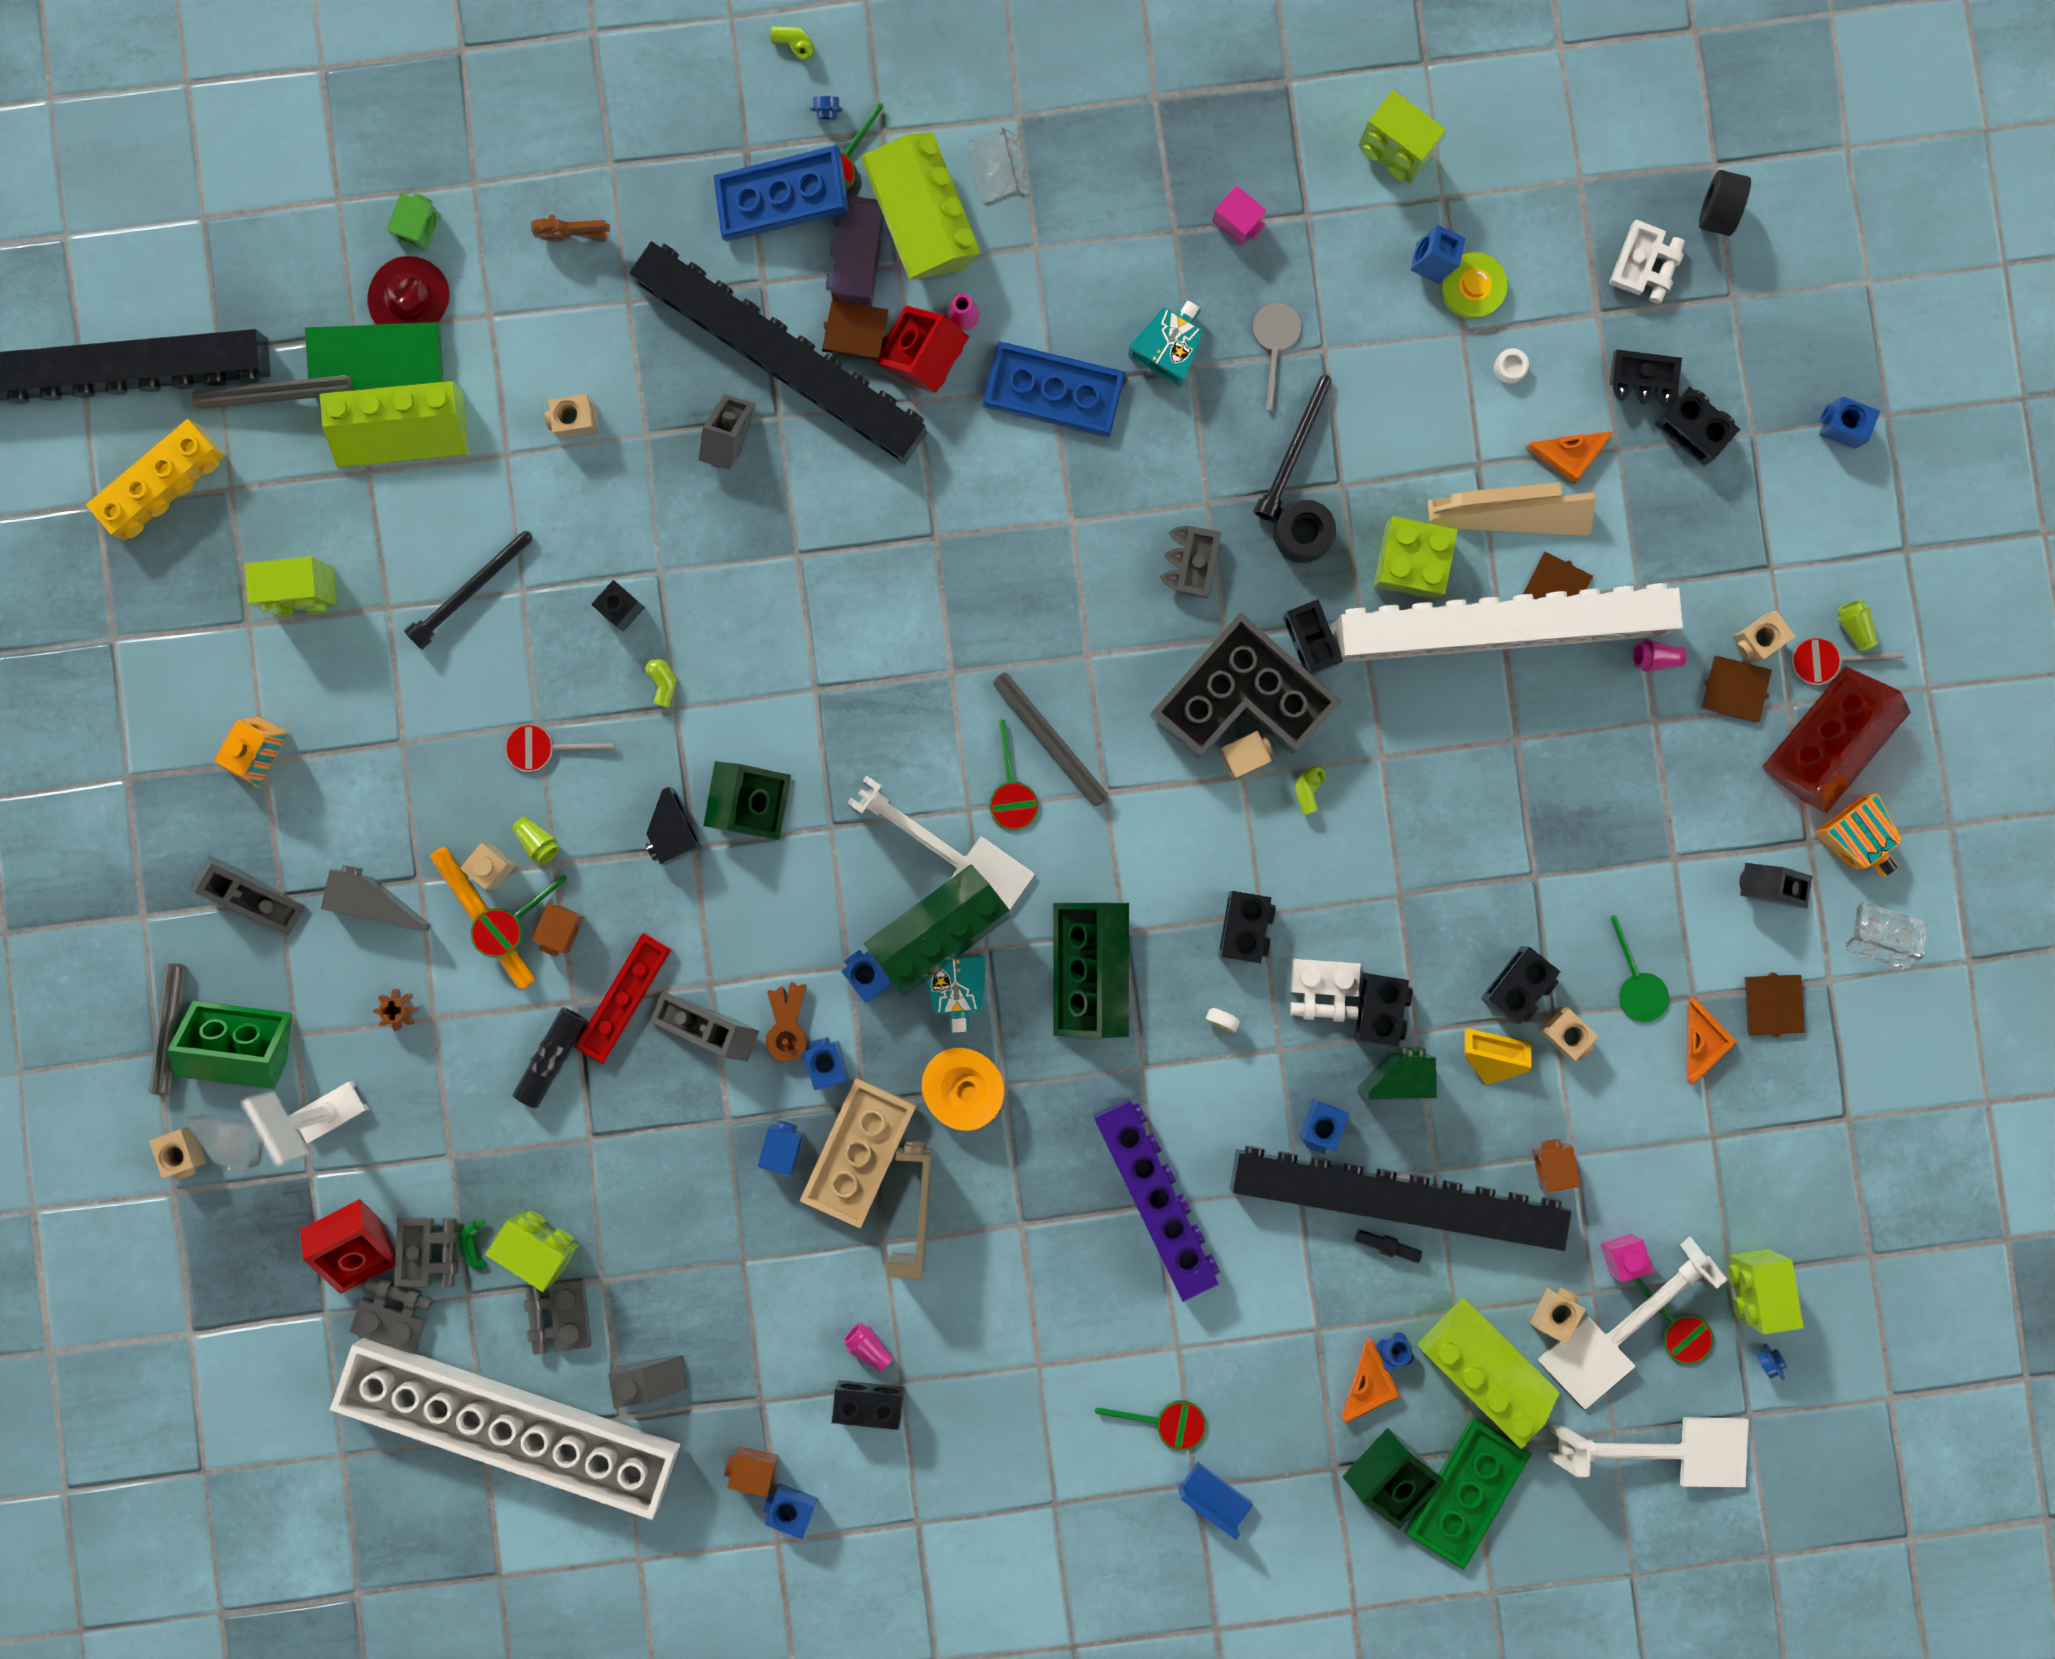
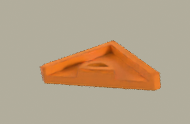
(1571, 453)
(1705, 1041)
(1370, 1386)

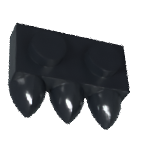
(1645, 374)

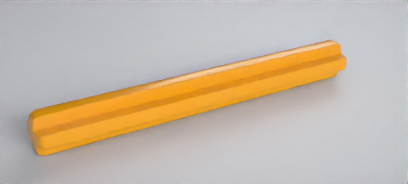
(474, 906)

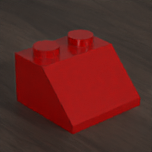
(922, 348)
(347, 1246)

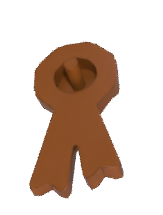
(557, 230)
(786, 1038)

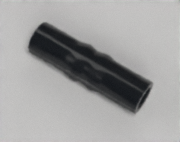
(549, 1057)

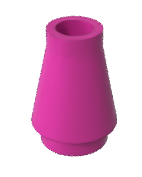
(965, 318)
(1656, 655)
(866, 1346)

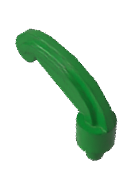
(467, 1244)

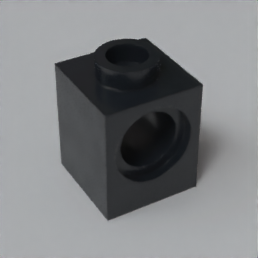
(618, 605)

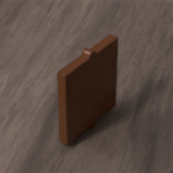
(855, 330)
(1555, 576)
(1736, 689)
(1774, 1004)

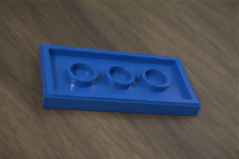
(781, 193)
(1053, 389)

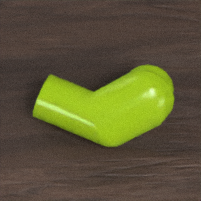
(795, 38)
(665, 680)
(1306, 786)

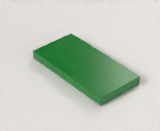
(376, 354)
(1475, 1487)

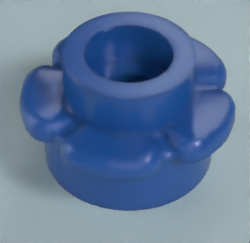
(826, 107)

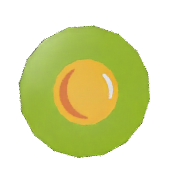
(1475, 286)

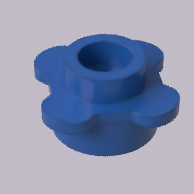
(1404, 1352)
(1772, 1362)

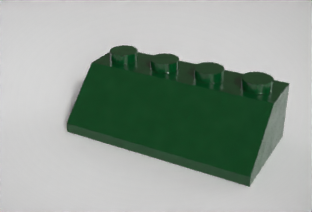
(938, 929)
(1091, 970)

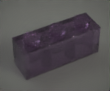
(856, 252)

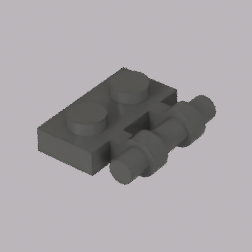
(415, 1252)
(568, 1315)
(388, 1324)

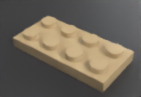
(858, 1152)

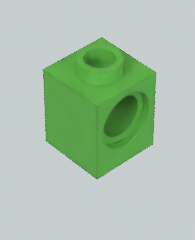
(414, 220)

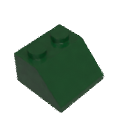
(747, 800)
(1402, 1076)
(1392, 1478)

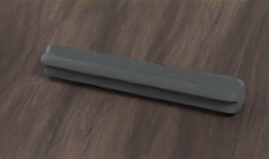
(167, 1027)

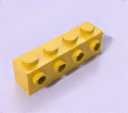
(156, 480)

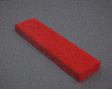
(623, 998)

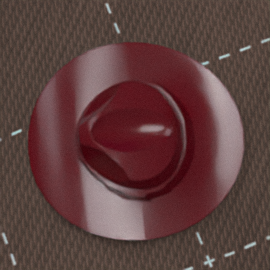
(408, 292)

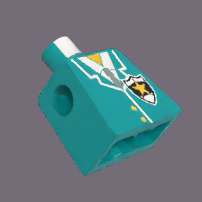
(1169, 342)
(958, 990)

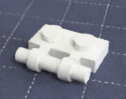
(1638, 257)
(1325, 978)

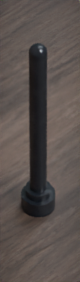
(1269, 506)
(422, 631)

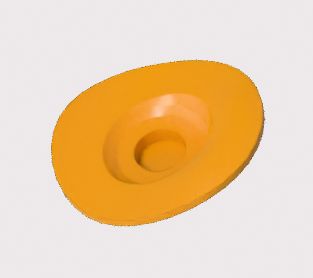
(963, 1089)

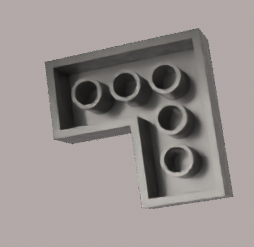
(1248, 675)

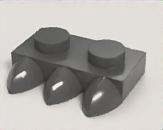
(1194, 560)

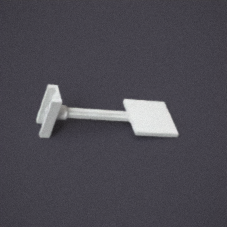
(997, 867)
(313, 1120)
(1592, 1358)
(1710, 1451)

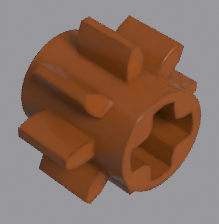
(396, 1000)

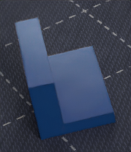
(1215, 1499)

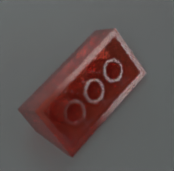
(1837, 738)

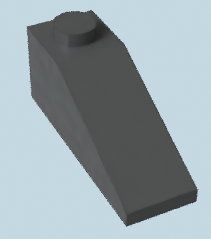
(246, 895)
(366, 898)
(704, 1027)

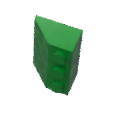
(231, 1044)

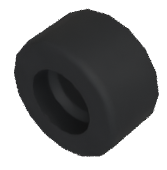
(1724, 202)
(1319, 516)

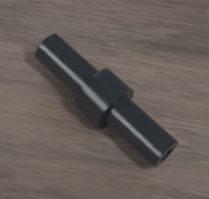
(1388, 1246)

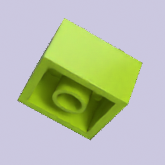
(1401, 137)
(1415, 558)
(291, 586)
(532, 1249)
(1765, 1291)

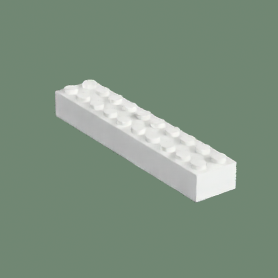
(1508, 624)
(505, 1427)

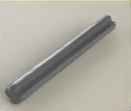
(270, 391)
(1050, 739)

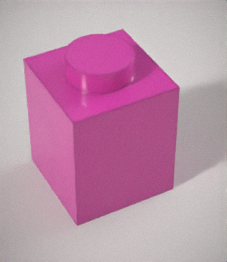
(1240, 216)
(1627, 1258)

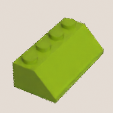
(921, 206)
(395, 424)
(1490, 1372)

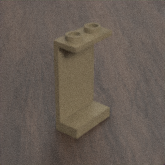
(906, 1264)

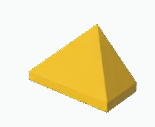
(1496, 1056)

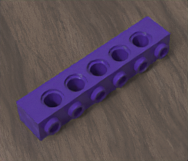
(1187, 1279)

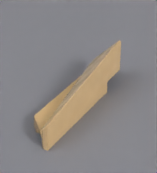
(1516, 509)

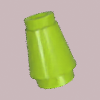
(1858, 624)
(537, 843)

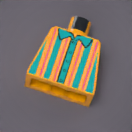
(251, 749)
(1863, 835)

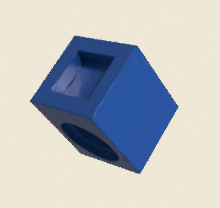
(1438, 254)
(1861, 417)
(865, 990)
(820, 1078)
(1321, 1111)
(781, 1148)
(792, 1525)

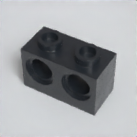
(1692, 433)
(1312, 637)
(1236, 926)
(1515, 978)
(1373, 1008)
(868, 1405)

